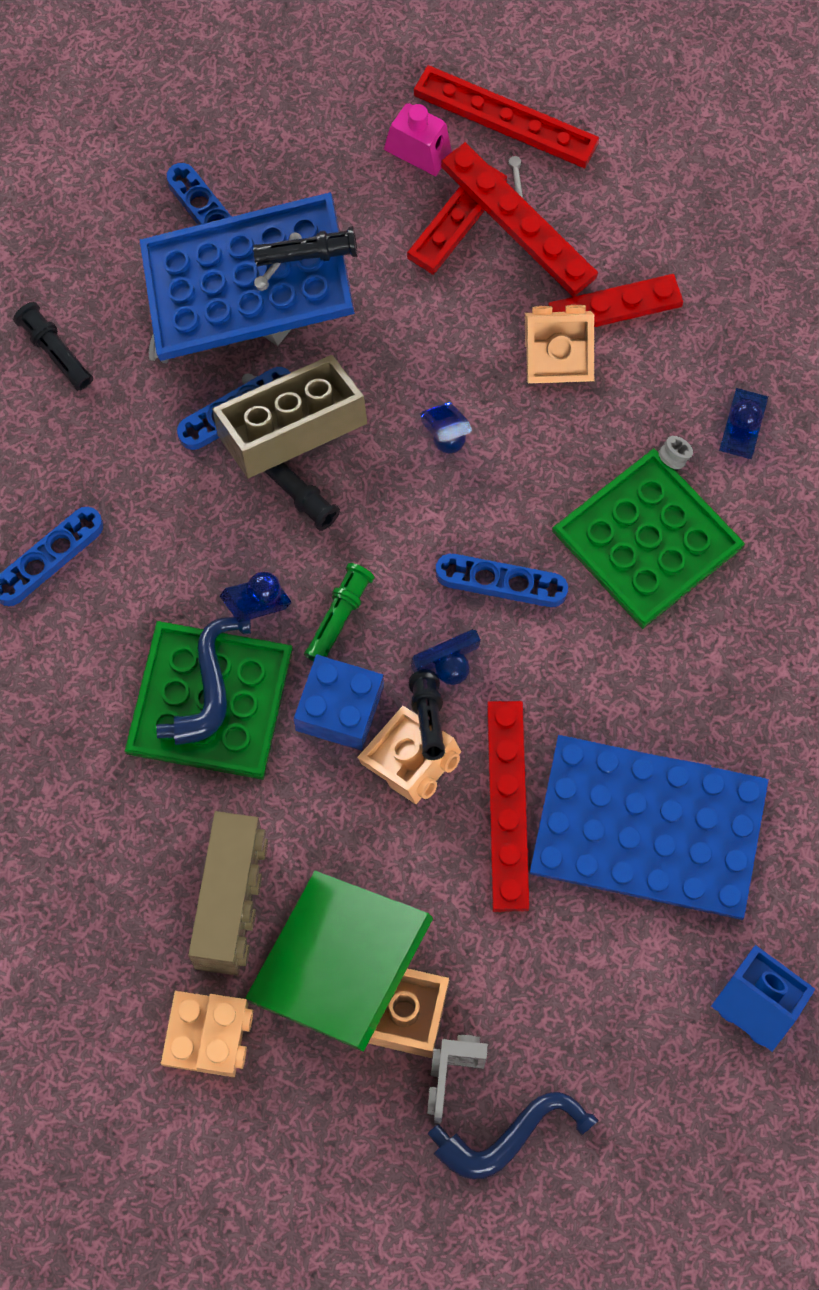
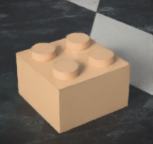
(413, 1014)

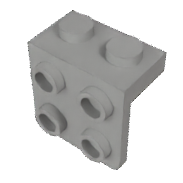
(464, 1052)

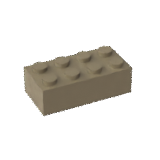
(290, 416)
(226, 894)

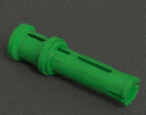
(344, 601)

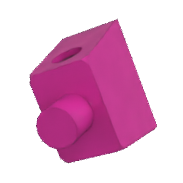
(419, 138)

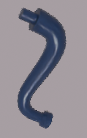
(207, 722)
(486, 1163)

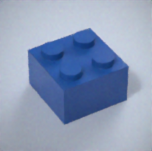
(339, 702)

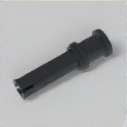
(320, 246)
(44, 335)
(306, 497)
(431, 740)

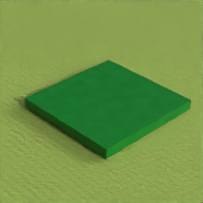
(648, 538)
(173, 686)
(339, 959)

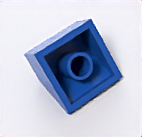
(763, 998)

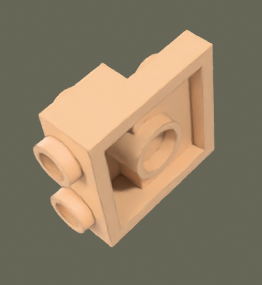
(559, 345)
(399, 760)
(207, 1033)

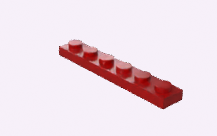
(506, 116)
(519, 219)
(507, 806)

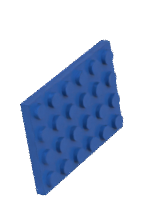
(206, 275)
(650, 827)

